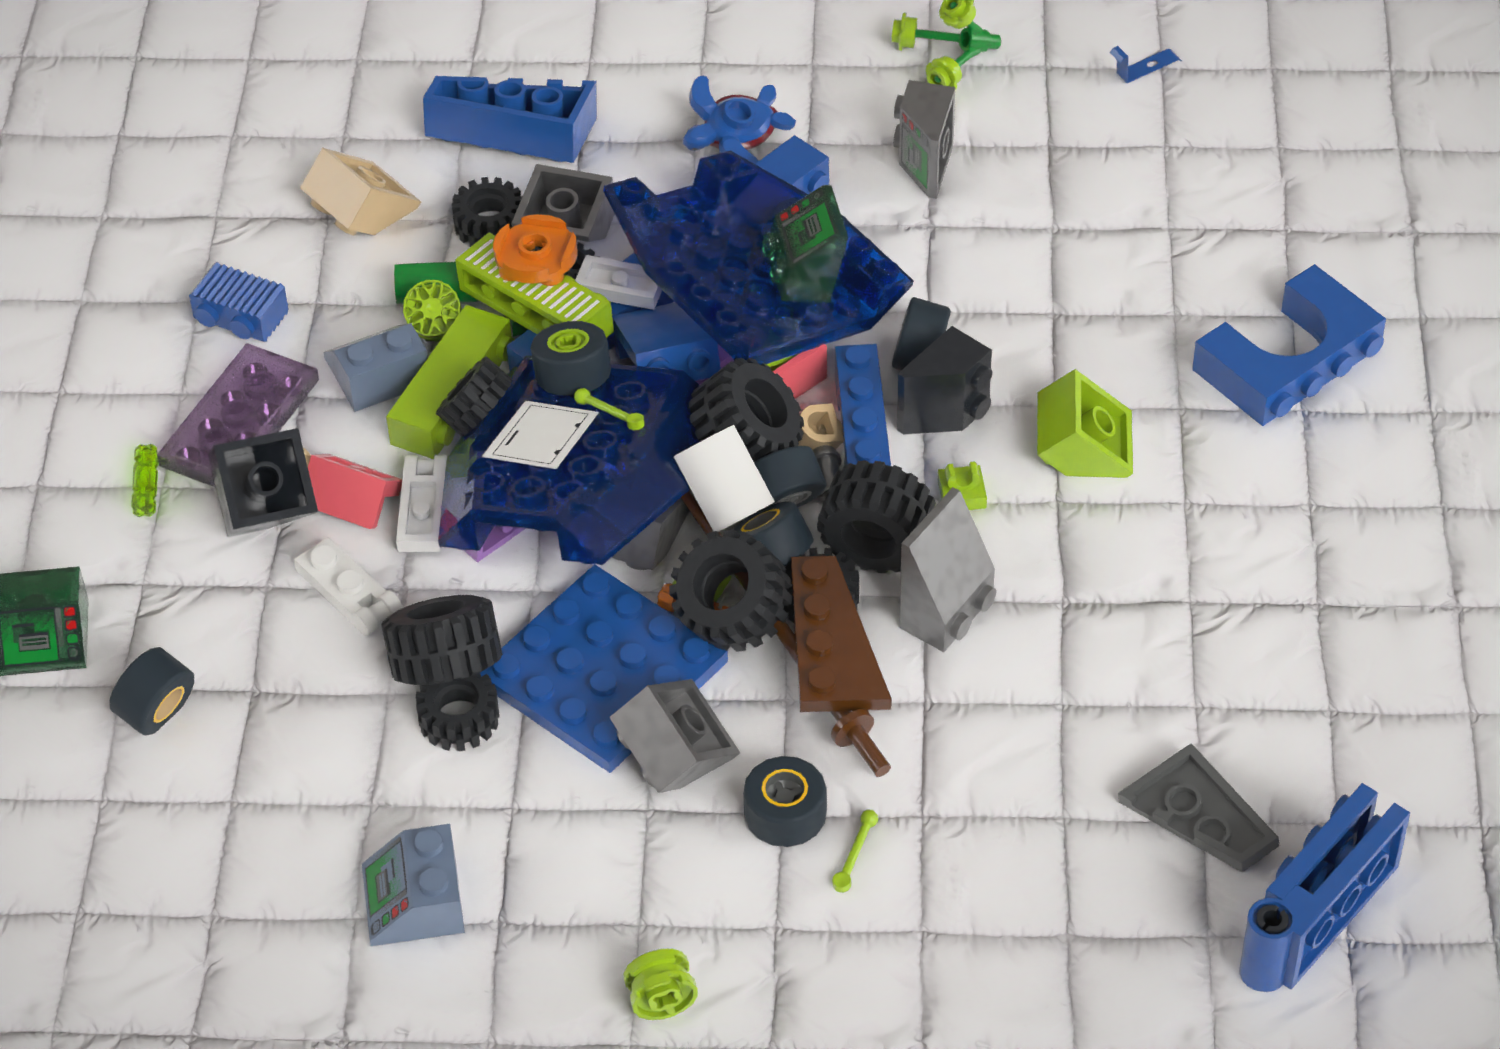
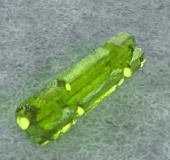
(144, 480)

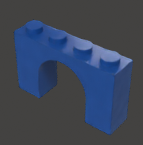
(1271, 383)

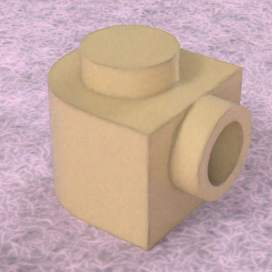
(821, 427)

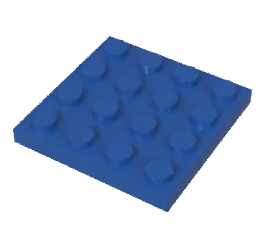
(592, 657)

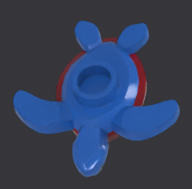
(734, 120)

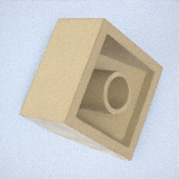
(356, 193)

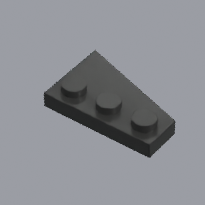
(1202, 808)

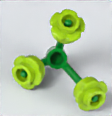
(971, 39)

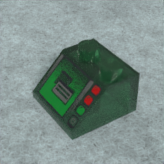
(807, 247)
(43, 621)

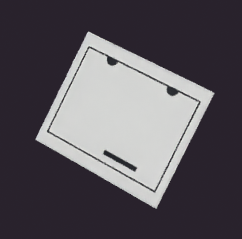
(540, 434)

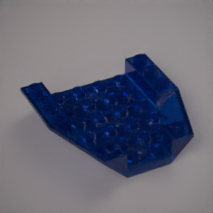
(710, 260)
(602, 489)

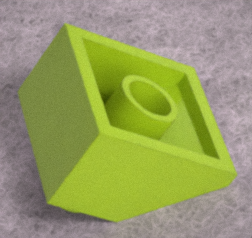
(1083, 429)

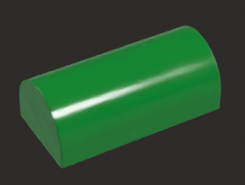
(410, 274)

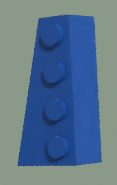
(511, 115)

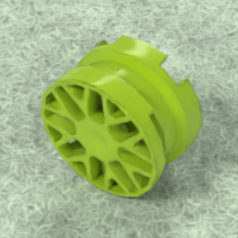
(431, 309)
(660, 984)

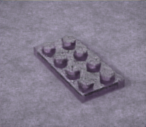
(246, 401)

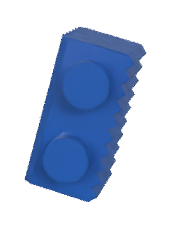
(239, 302)

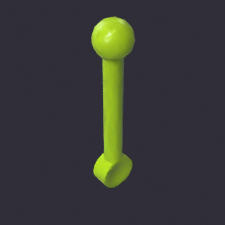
(634, 421)
(842, 880)

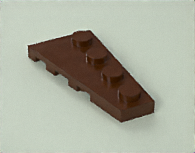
(832, 647)

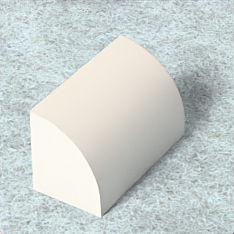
(724, 479)

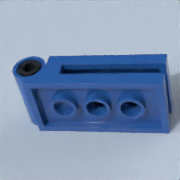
(1321, 890)

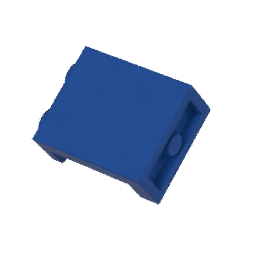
(666, 340)

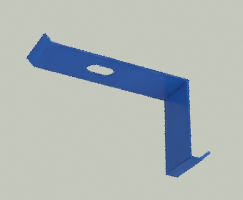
(1140, 69)

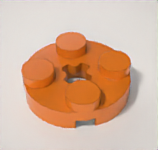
(519, 262)

